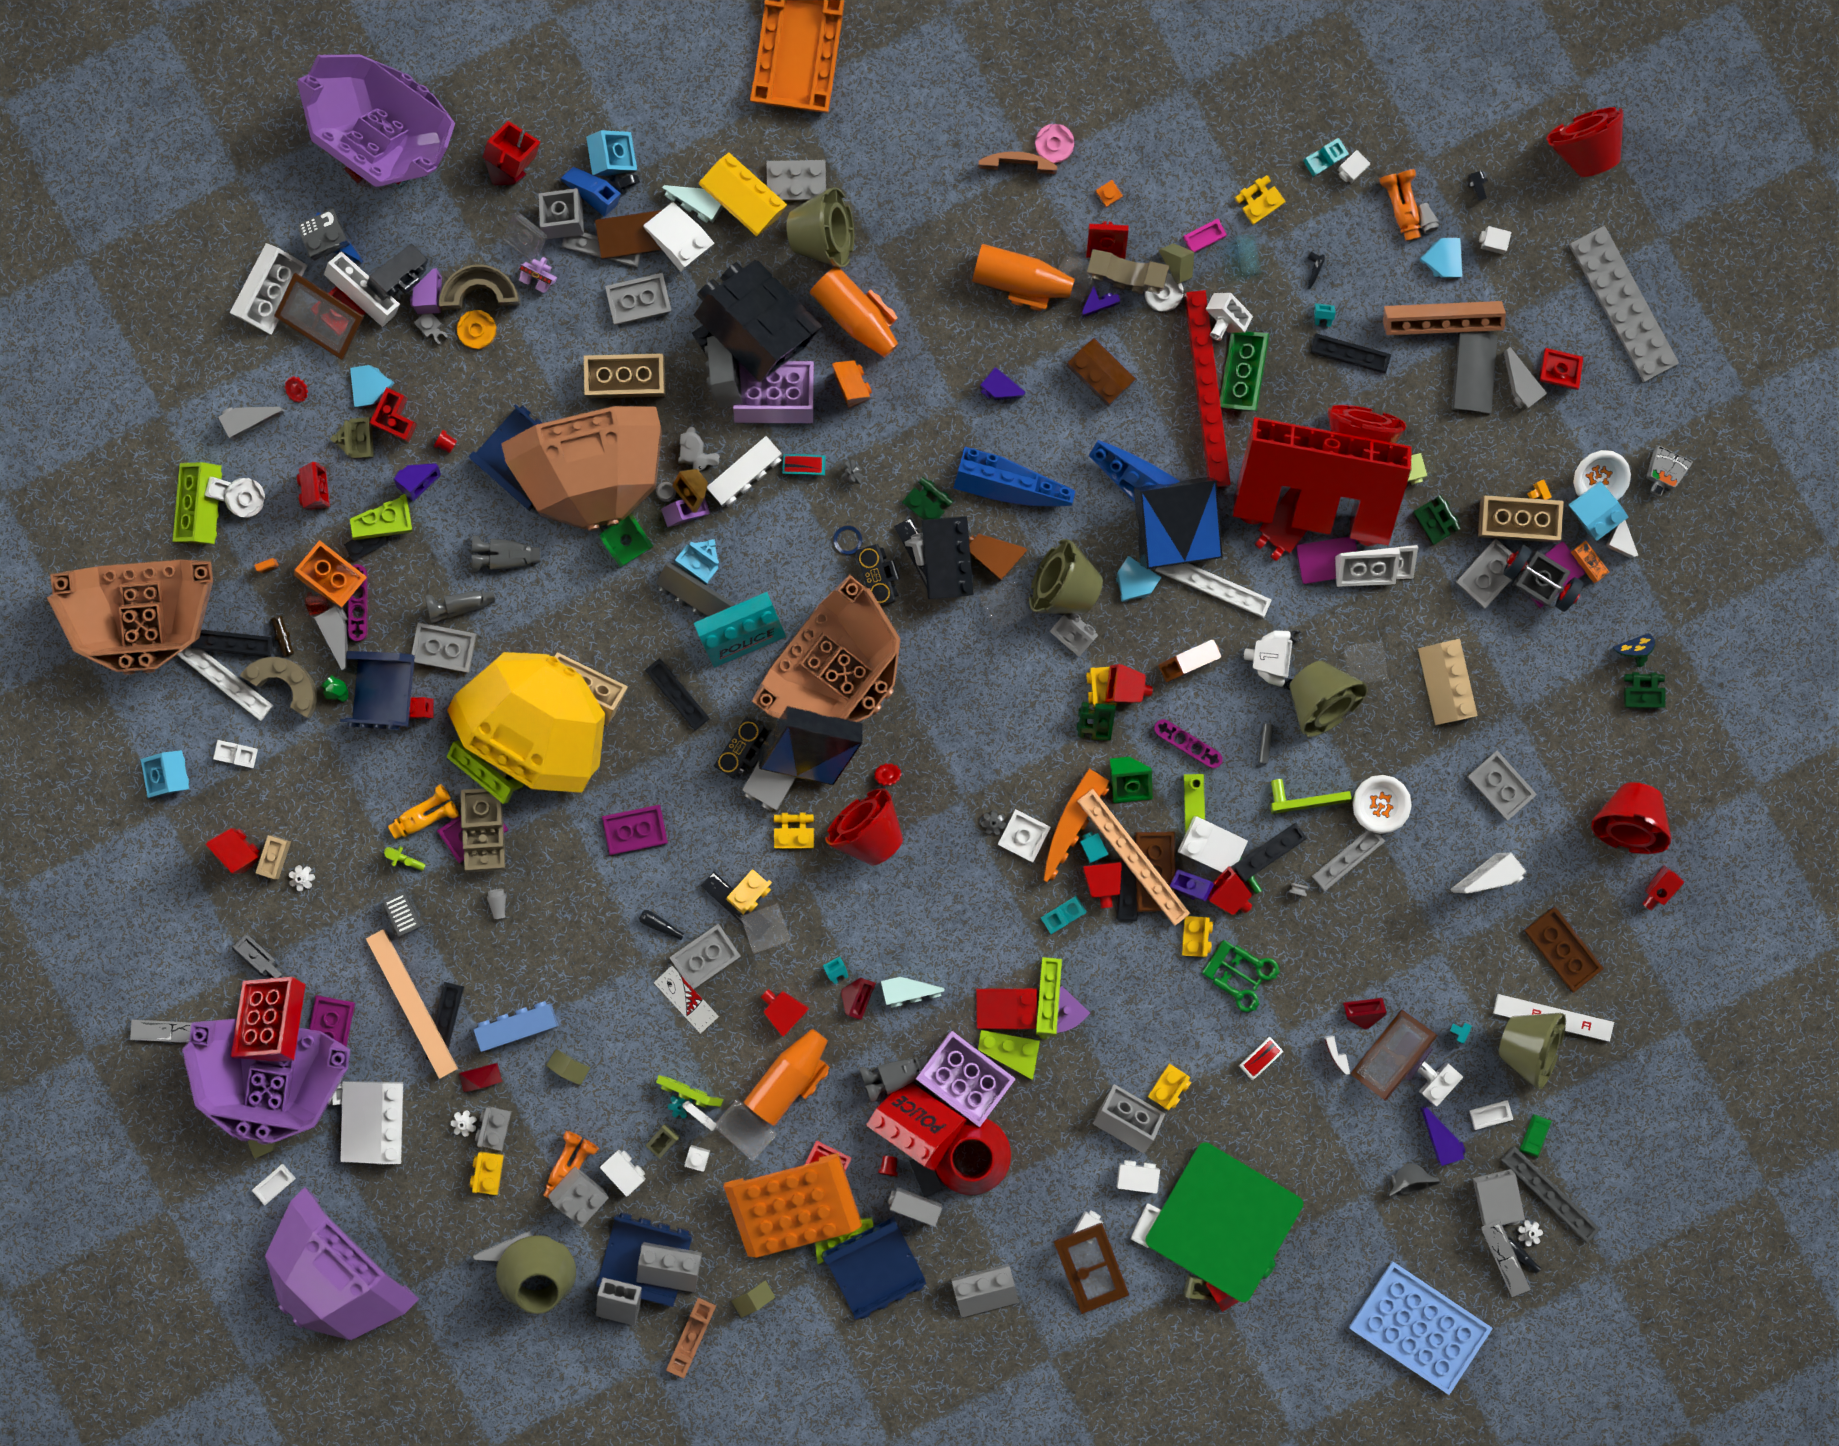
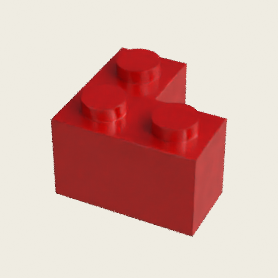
(389, 418)

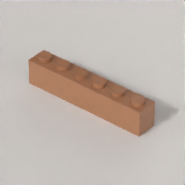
(1444, 318)

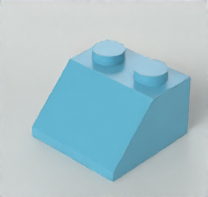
(611, 153)
(1598, 511)
(165, 773)

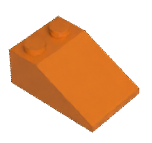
(851, 382)
(329, 574)

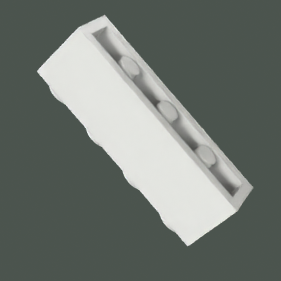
(353, 282)
(744, 471)

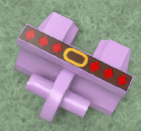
(529, 271)

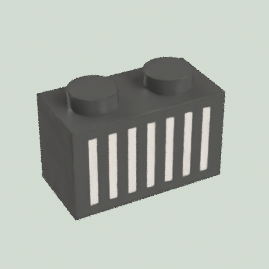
(402, 913)

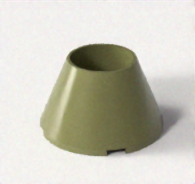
(822, 228)
(1065, 582)
(1324, 696)
(1532, 1045)
(536, 1257)

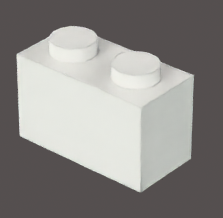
(623, 1172)
(1138, 1177)

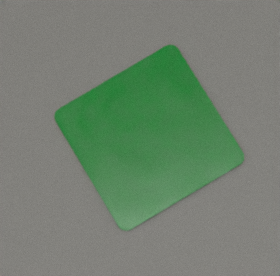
(1224, 1222)

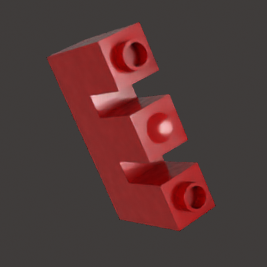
(1322, 470)

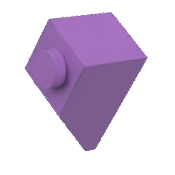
(427, 293)
(680, 513)

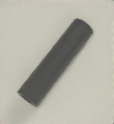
(1265, 743)

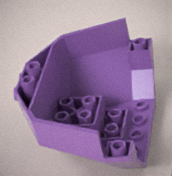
(374, 118)
(259, 1096)
(327, 1277)

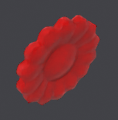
(296, 389)
(887, 774)

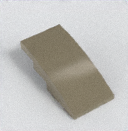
(482, 831)

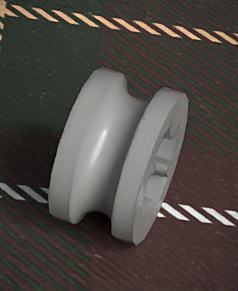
(1298, 889)

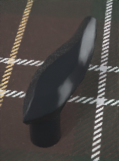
(1319, 261)

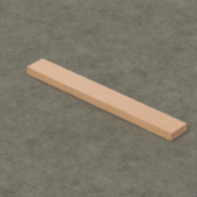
(1133, 857)
(411, 1003)

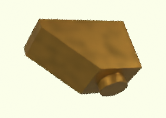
(691, 488)

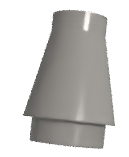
(1428, 220)
(497, 901)

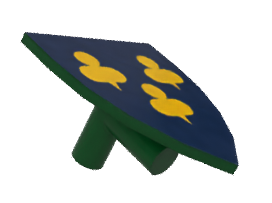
(1638, 647)

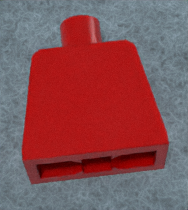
(1126, 685)
(418, 708)
(1665, 880)
(1103, 881)
(1230, 893)
(783, 1010)

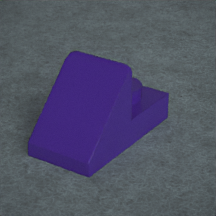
(1095, 305)
(1191, 885)

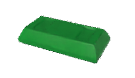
(1535, 1135)

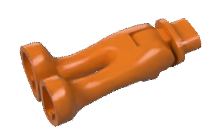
(1405, 214)
(561, 1169)

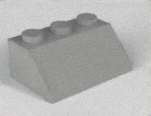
(1129, 1119)
(669, 1267)
(985, 1290)

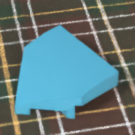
(1444, 258)
(368, 385)
(699, 560)
(1135, 580)

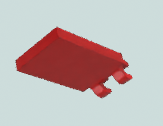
(1280, 531)

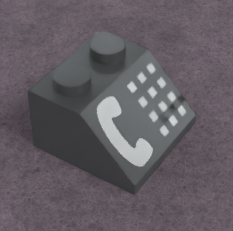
(323, 234)

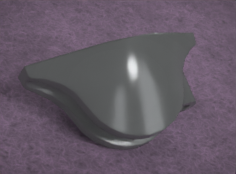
(1411, 1179)

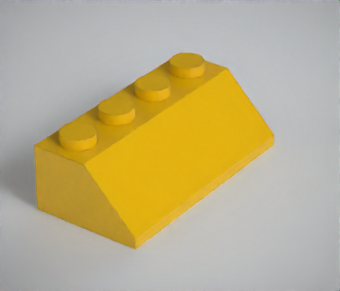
(743, 194)

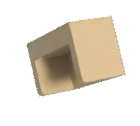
(273, 857)

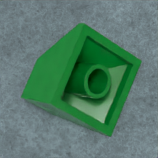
(1130, 780)

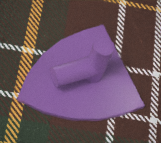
(1069, 1011)

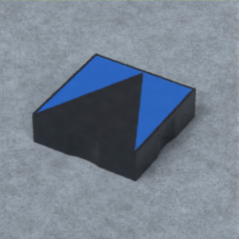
(1178, 522)
(810, 745)

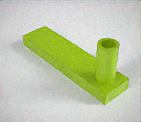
(483, 773)
(1193, 798)
(1282, 805)
(1048, 997)

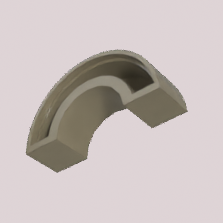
(1126, 273)
(474, 278)
(295, 675)

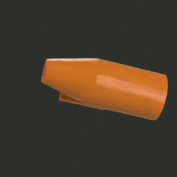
(1023, 276)
(858, 314)
(791, 1074)

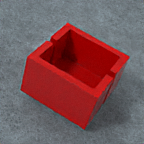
(504, 151)

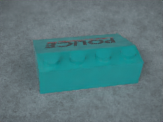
(740, 629)

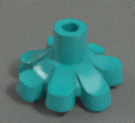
(676, 1102)

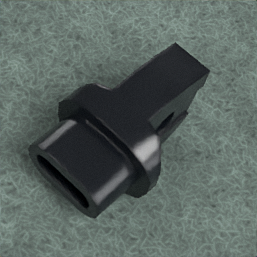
(1477, 179)
(621, 184)

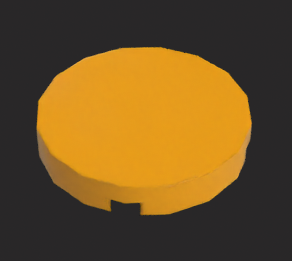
(477, 335)

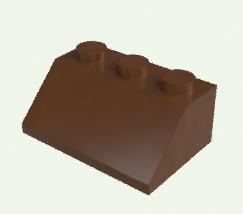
(1100, 372)

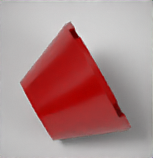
(1590, 142)
(1364, 423)
(1634, 819)
(867, 829)
(997, 1169)

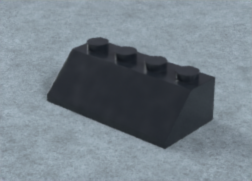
(947, 557)

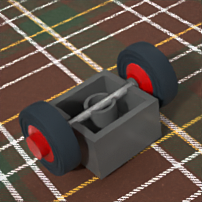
(1542, 578)

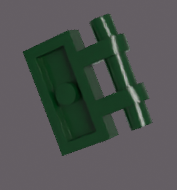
(923, 506)
(1433, 524)
(1644, 697)
(1102, 723)

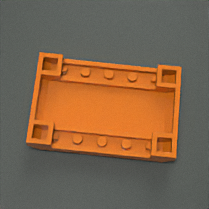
(798, 54)
(793, 1207)

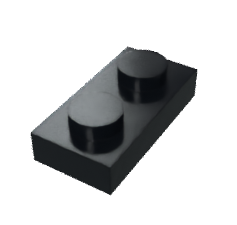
(359, 548)

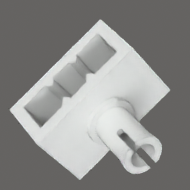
(1229, 314)
(1438, 1082)

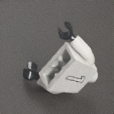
(1273, 657)

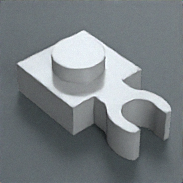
(430, 325)

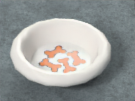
(1604, 467)
(1381, 804)

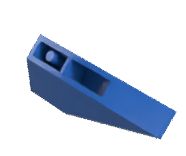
(1127, 469)
(1008, 481)

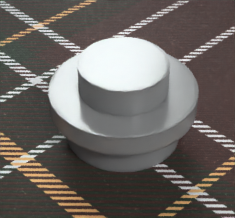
(666, 492)

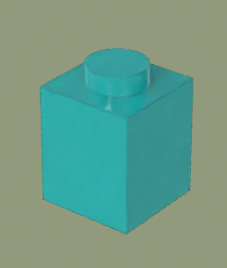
(1093, 846)

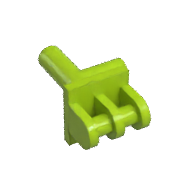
(396, 855)

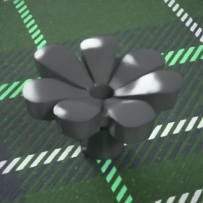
(852, 472)
(993, 817)

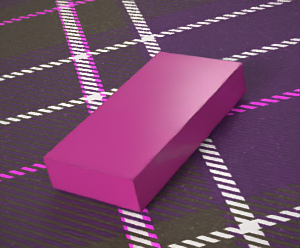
(1205, 236)

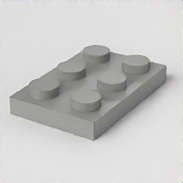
(796, 179)
(638, 299)
(1485, 575)
(443, 647)
(1501, 785)
(705, 956)

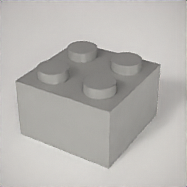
(561, 213)
(578, 1196)

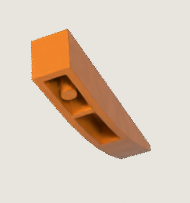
(1072, 821)

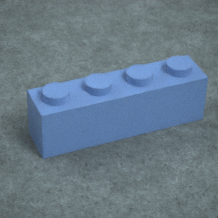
(515, 1027)

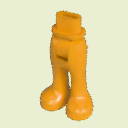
(414, 818)

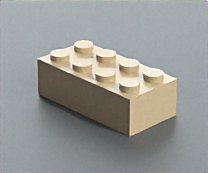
(624, 375)
(1520, 519)

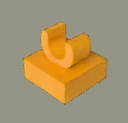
(1541, 491)

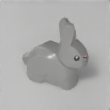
(692, 451)

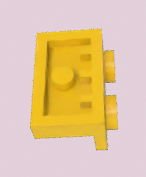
(1098, 679)
(748, 891)
(1196, 935)
(1169, 1087)
(487, 1173)

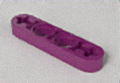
(362, 603)
(1189, 741)

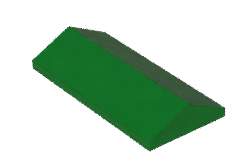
(1244, 371)

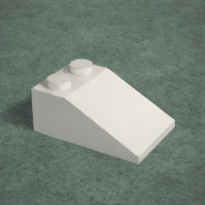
(678, 236)
(1212, 845)

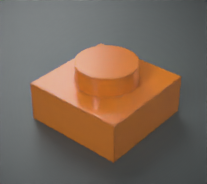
(1109, 193)

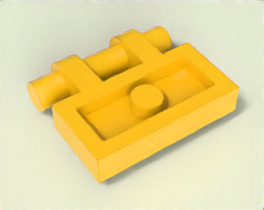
(1264, 204)
(794, 837)

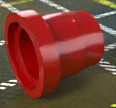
(445, 442)
(888, 1166)

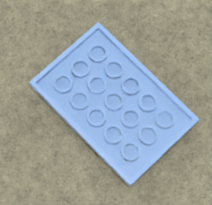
(1420, 1327)

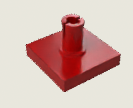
(1108, 239)

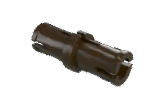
(282, 636)

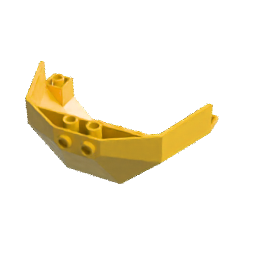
(532, 721)

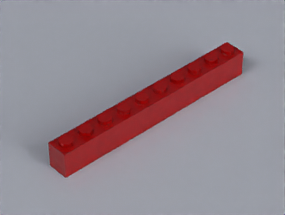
(1207, 388)

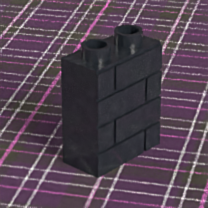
(755, 318)

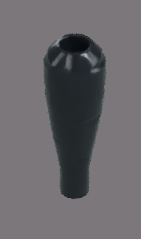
(655, 922)
(1523, 1257)

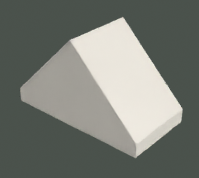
(1621, 541)

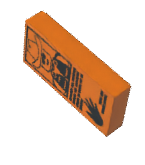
(1589, 562)

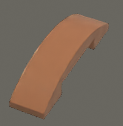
(1043, 164)
(691, 1338)

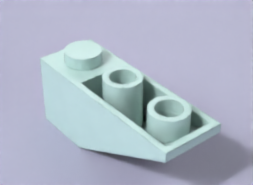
(696, 200)
(904, 989)

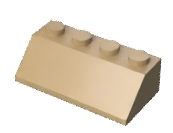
(1447, 682)
(606, 690)

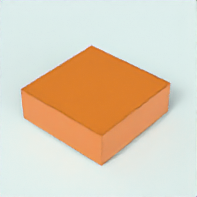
(266, 565)

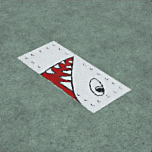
(686, 999)

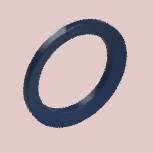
(847, 528)

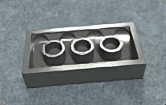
(1474, 372)

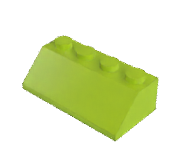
(194, 512)

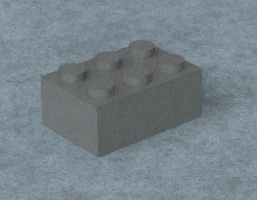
(724, 374)

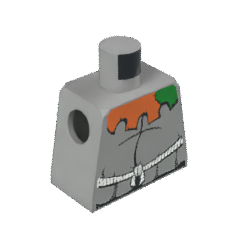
(1666, 469)

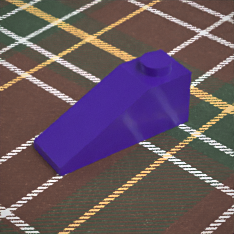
(1445, 1144)

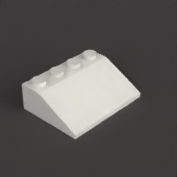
(1495, 872)
(371, 1122)

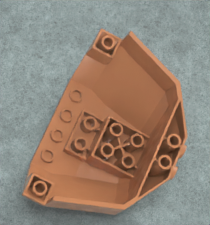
(588, 465)
(132, 611)
(837, 660)

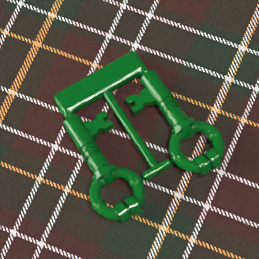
(1217, 959)

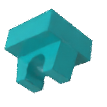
(1324, 311)
(835, 968)
(1462, 1032)

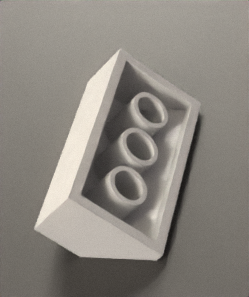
(266, 288)

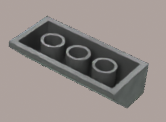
(691, 591)

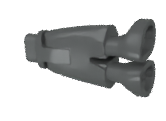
(503, 554)
(457, 604)
(893, 1076)

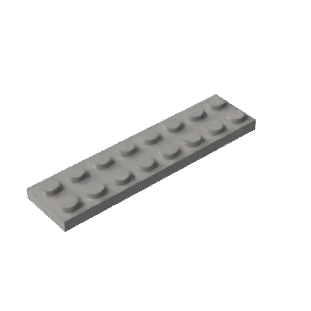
(1623, 303)

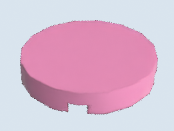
(1059, 146)

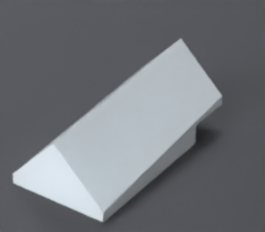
(1375, 566)

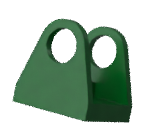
(612, 540)

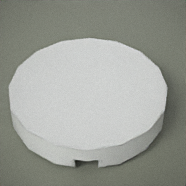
(1164, 301)
(244, 497)
(698, 1114)

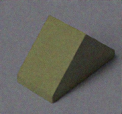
(1179, 261)
(568, 1067)
(662, 1140)
(1197, 1289)
(753, 1299)

